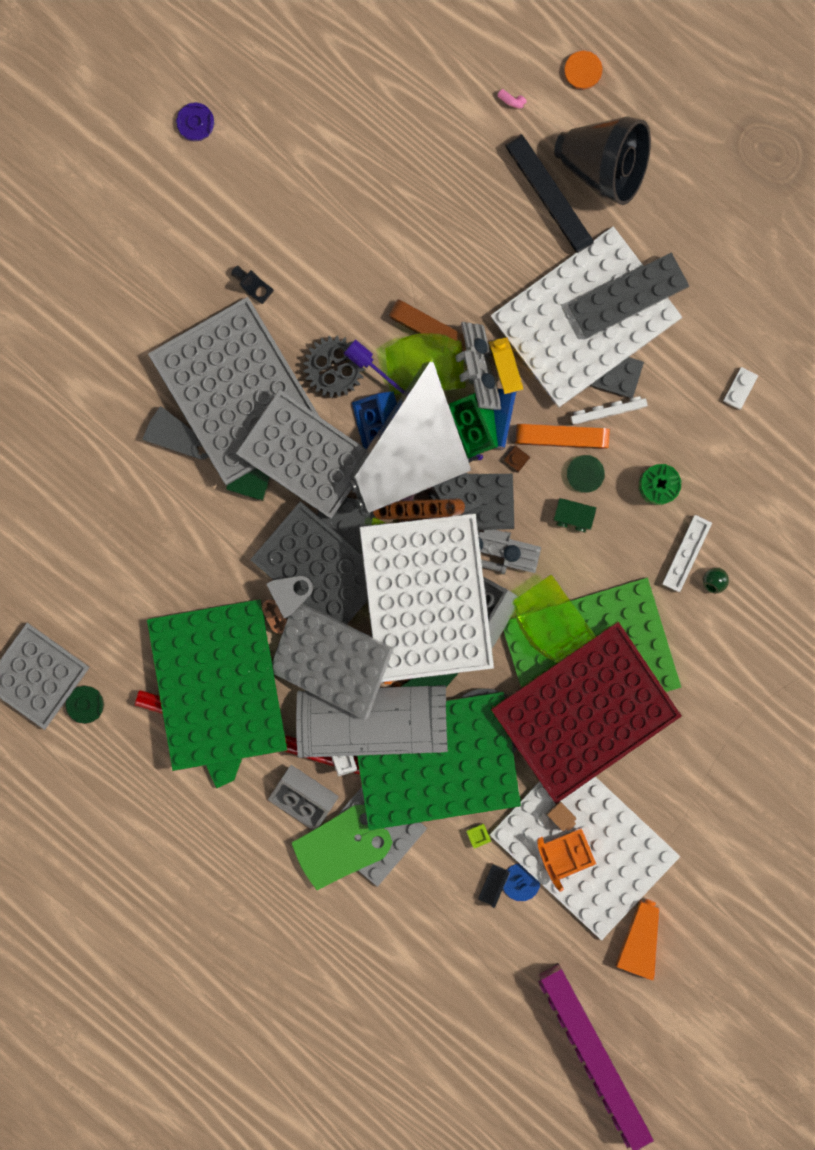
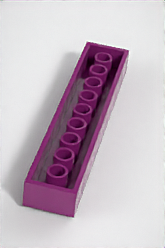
(598, 1063)

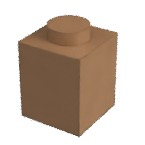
(562, 816)

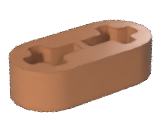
(270, 618)

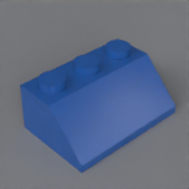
(372, 413)
(503, 417)

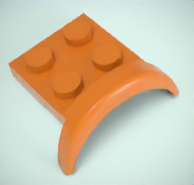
(565, 856)

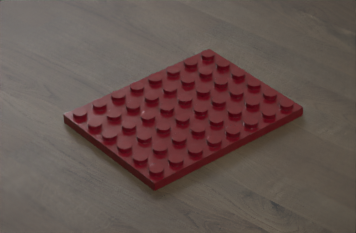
(586, 712)

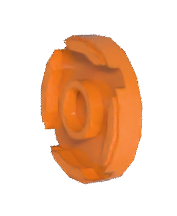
(583, 70)

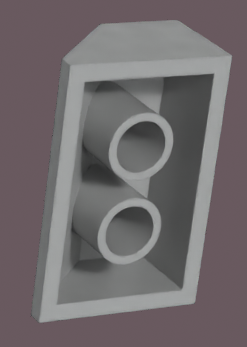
(499, 608)
(303, 798)

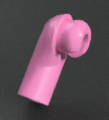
(510, 100)

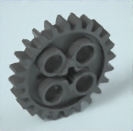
(341, 383)

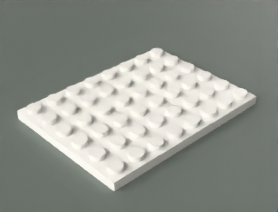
(550, 338)
(427, 596)
(624, 848)

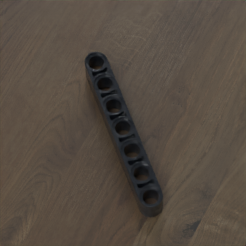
(549, 193)

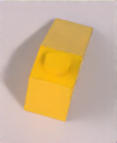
(505, 365)

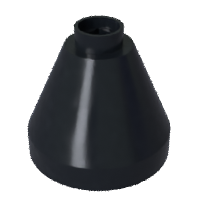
(608, 156)

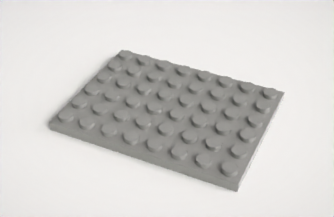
(225, 380)

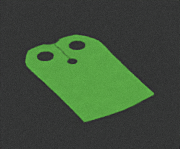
(333, 852)

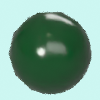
(715, 580)

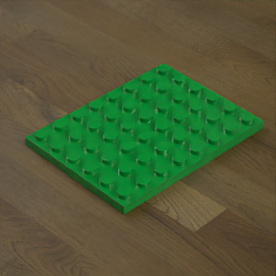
(216, 685)
(465, 780)

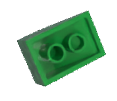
(474, 425)

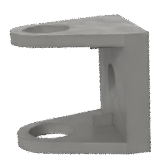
(284, 594)

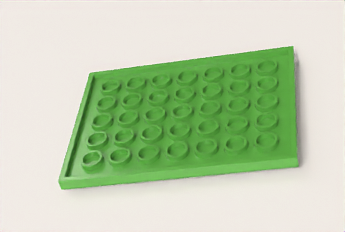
(636, 612)

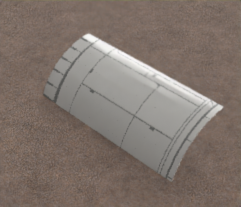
(399, 723)

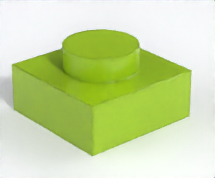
(478, 836)

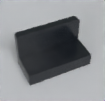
(494, 885)

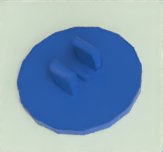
(521, 884)

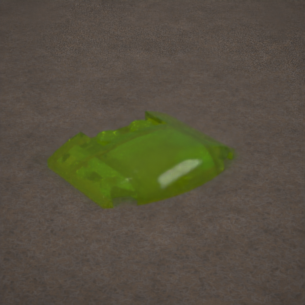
(409, 353)
(551, 620)

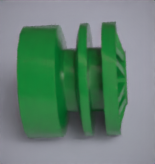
(648, 482)

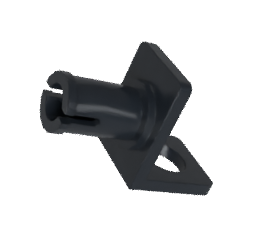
(251, 282)

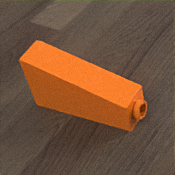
(640, 943)

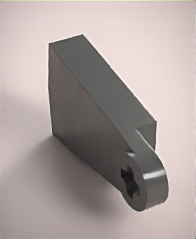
(172, 434)

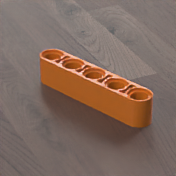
(562, 436)

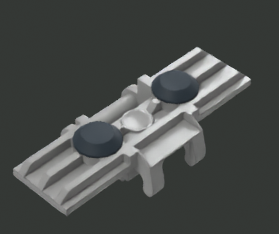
(479, 366)
(515, 553)

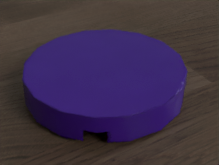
(195, 121)

